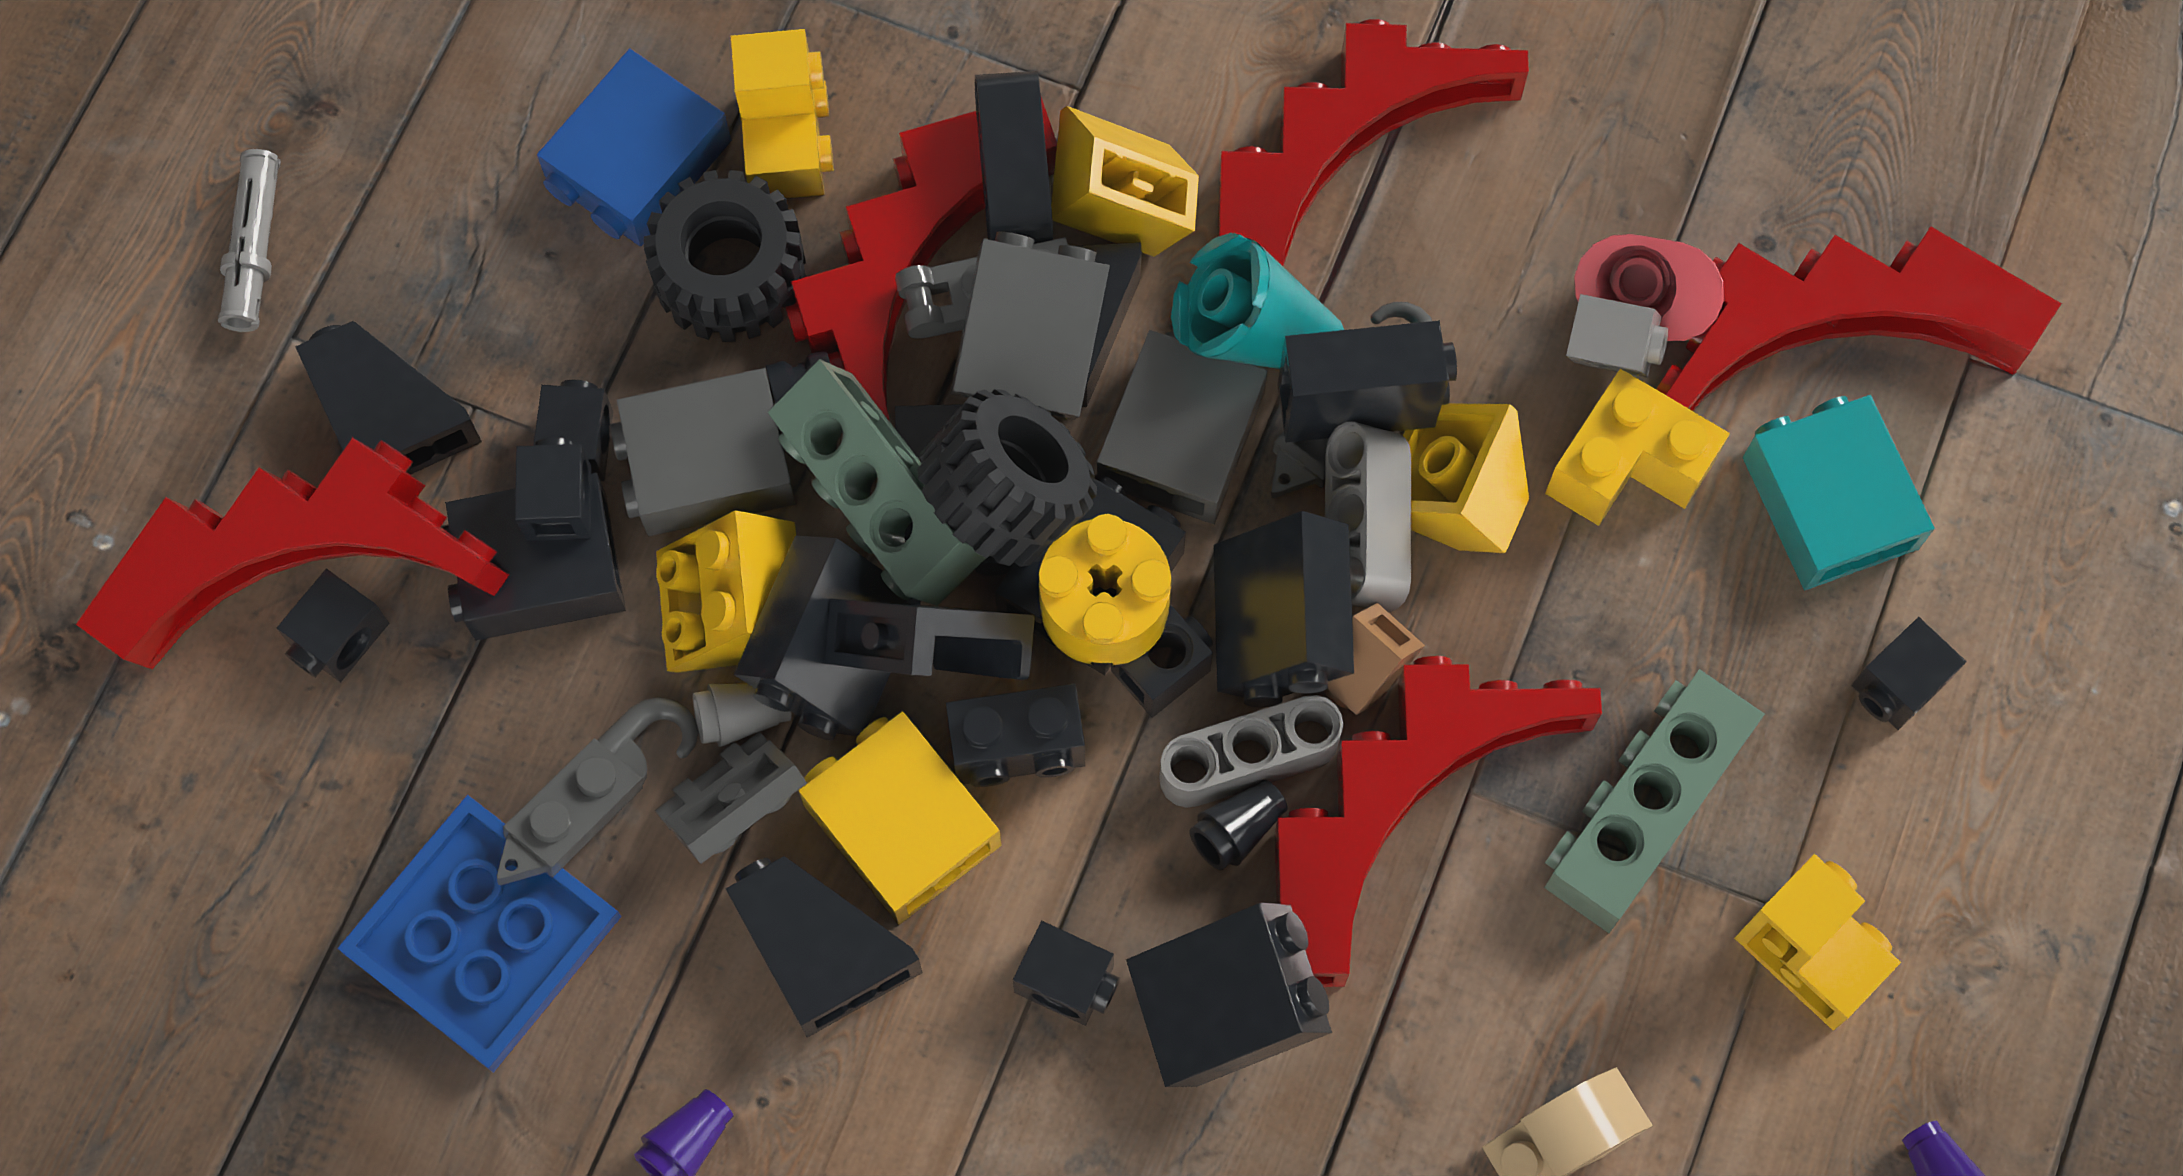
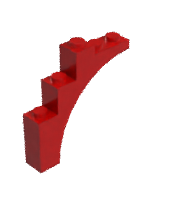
(1325, 127)
(1927, 294)
(858, 305)
(197, 558)
(1380, 780)

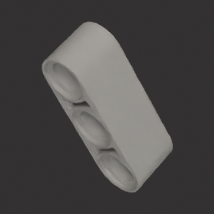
(1372, 493)
(1272, 729)

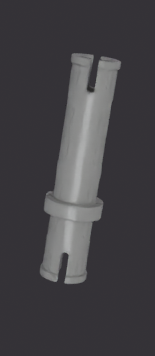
(247, 261)

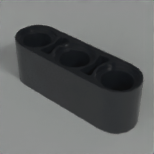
(1013, 155)

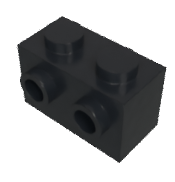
(1016, 735)

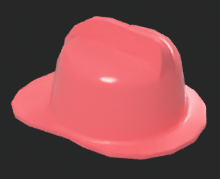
(1655, 275)

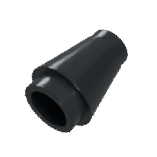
(1236, 825)

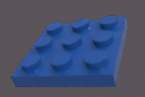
(473, 951)

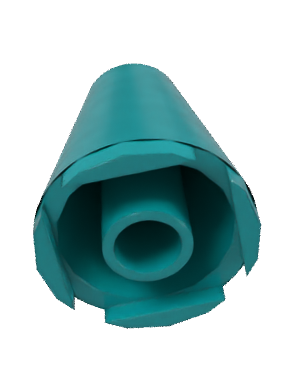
(1244, 305)

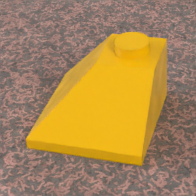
(1469, 477)

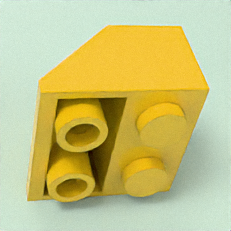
(1121, 184)
(717, 587)

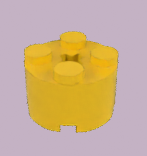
(1105, 556)

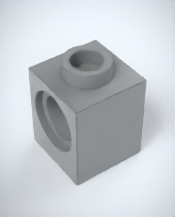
(1616, 336)

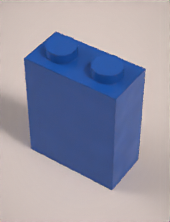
(632, 146)

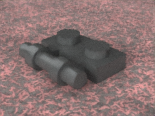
(730, 796)

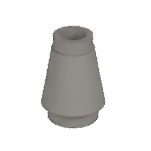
(732, 713)

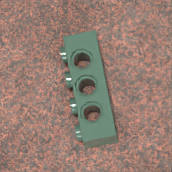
(811, 421)
(1719, 726)

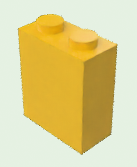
(899, 816)

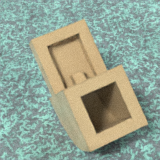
(1570, 1130)

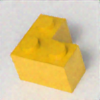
(779, 104)
(1635, 436)
(1816, 945)

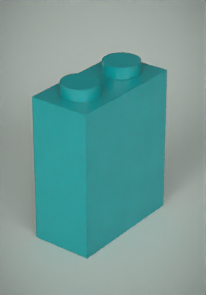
(1837, 490)

